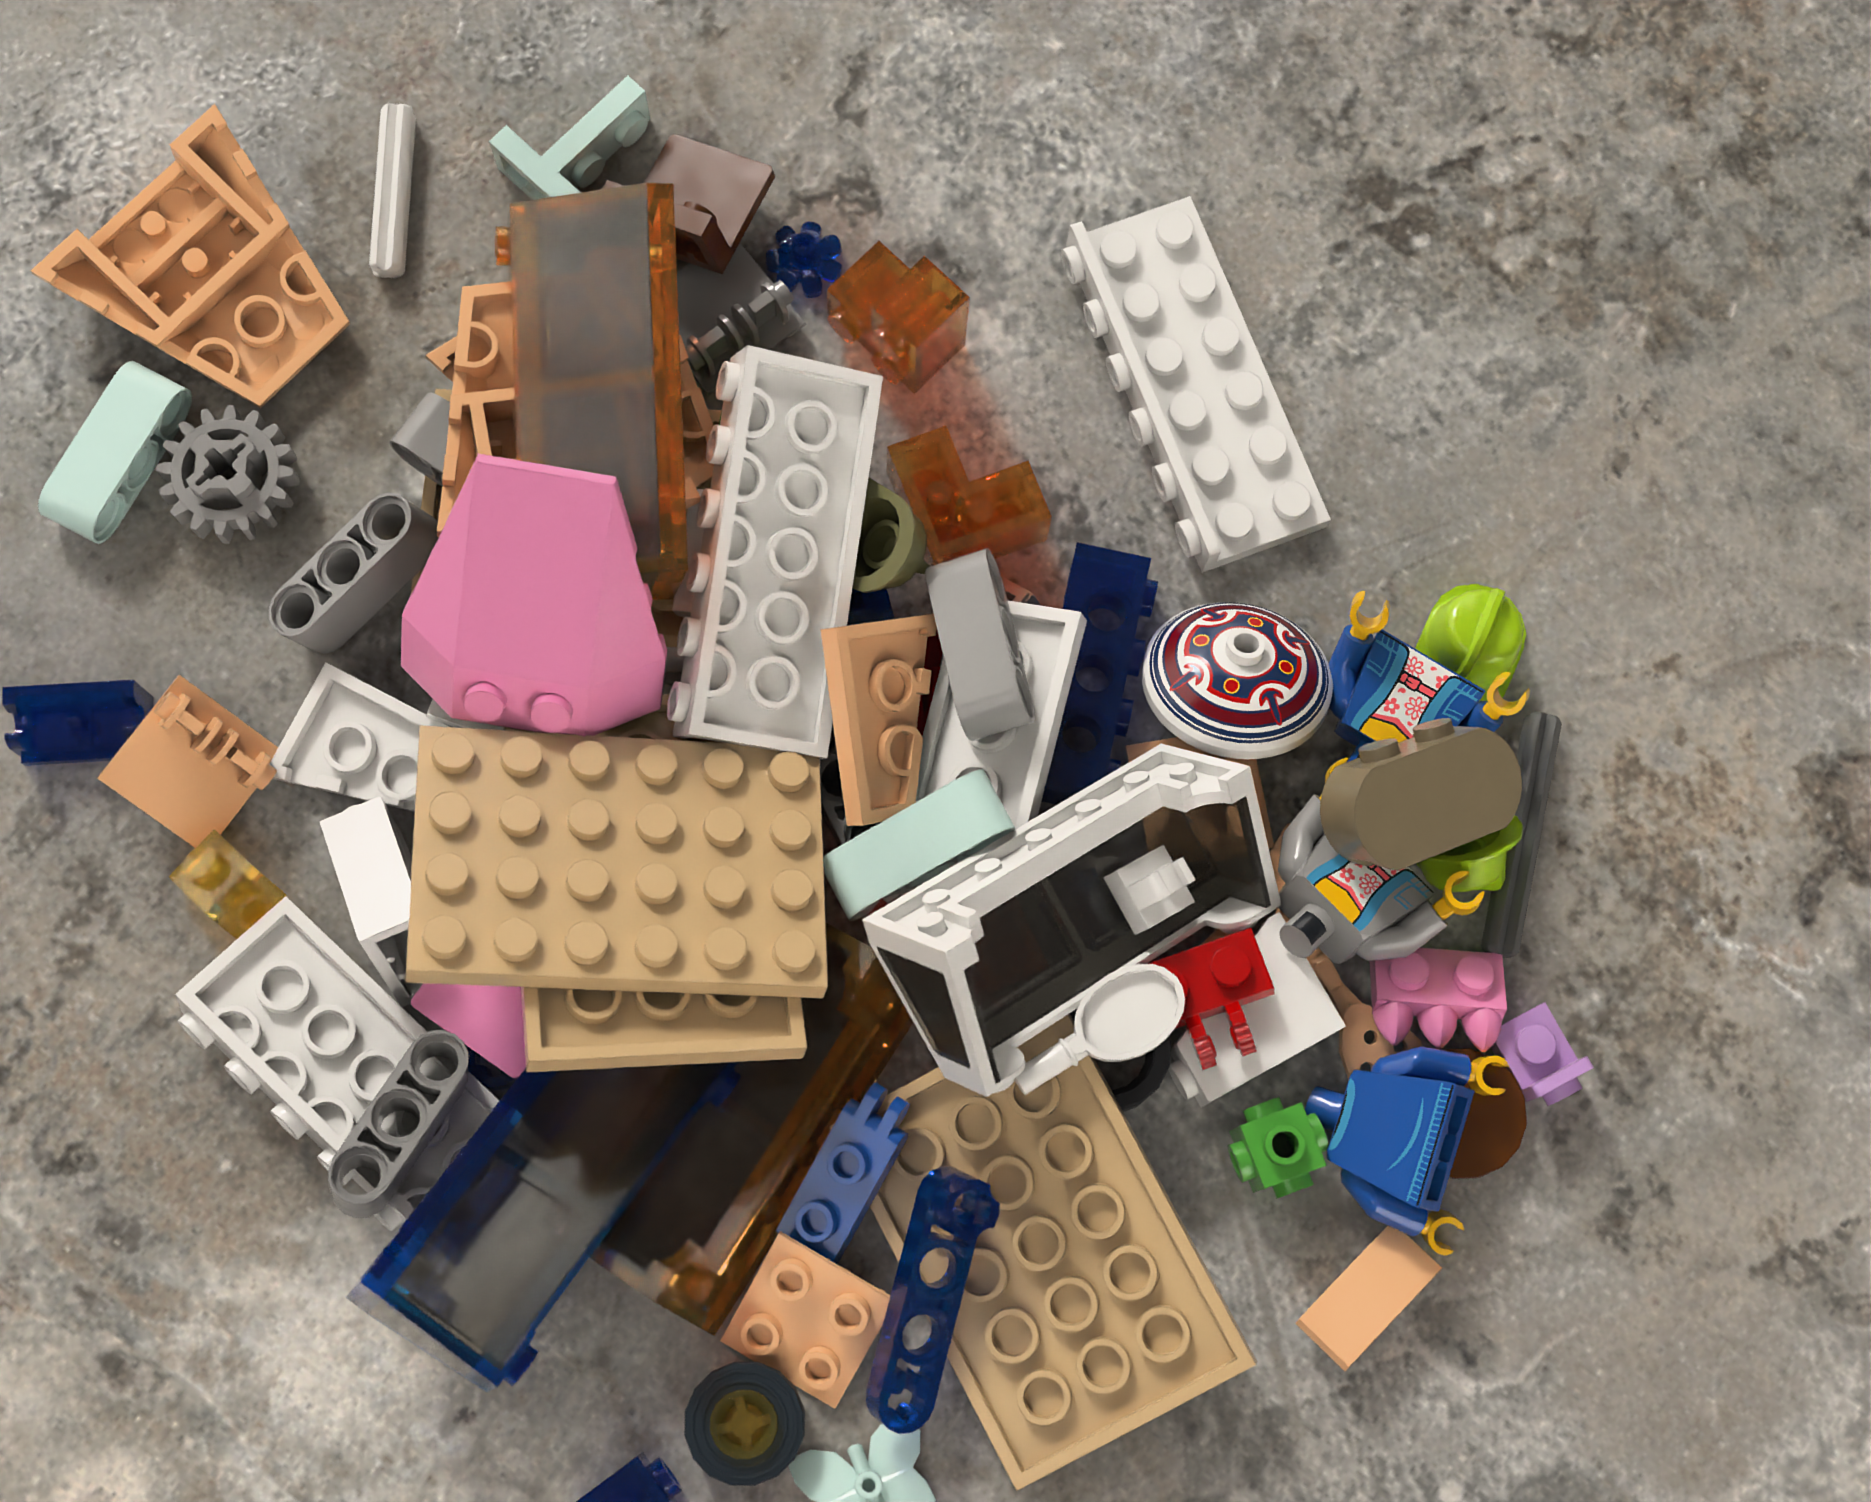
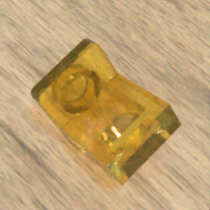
(226, 885)

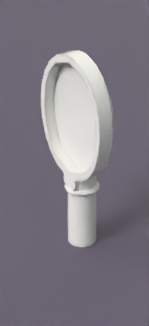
(1114, 1023)

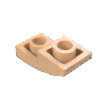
(1368, 1296)

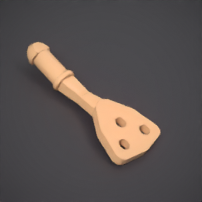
(1356, 1017)

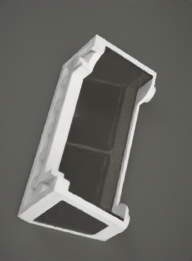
(1032, 925)

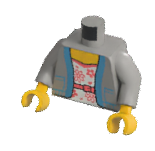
(1354, 906)

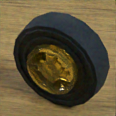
(727, 1447)

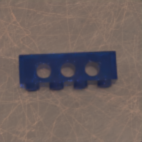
(1120, 584)

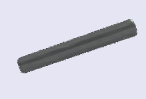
(1510, 903)

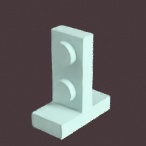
(579, 153)

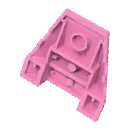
(535, 605)

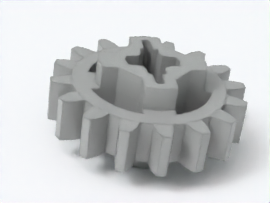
(206, 492)

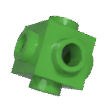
(1253, 1151)

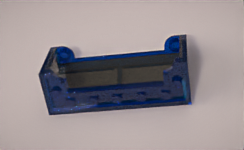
(528, 1209)

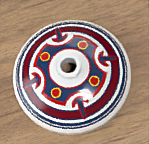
(1237, 680)

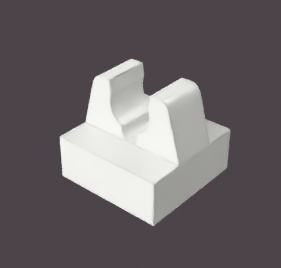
(1151, 888)

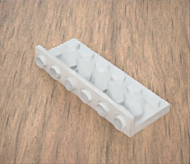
(1194, 384)
(774, 551)
(321, 1045)

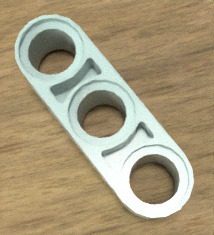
(114, 452)
(916, 844)

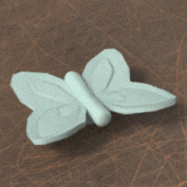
(882, 1478)

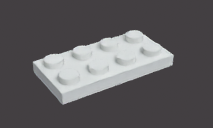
(1019, 757)

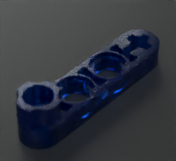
(938, 1300)

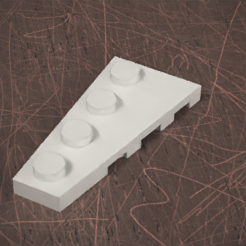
(353, 742)

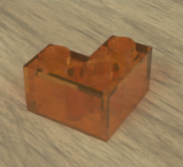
(900, 315)
(962, 516)

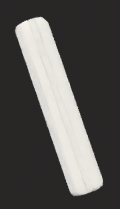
(392, 191)

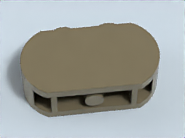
(1420, 795)

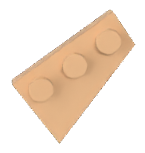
(874, 701)

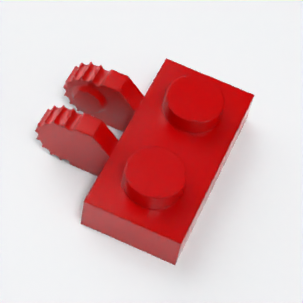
(1219, 980)

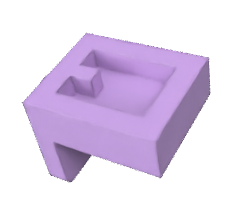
(1540, 1056)

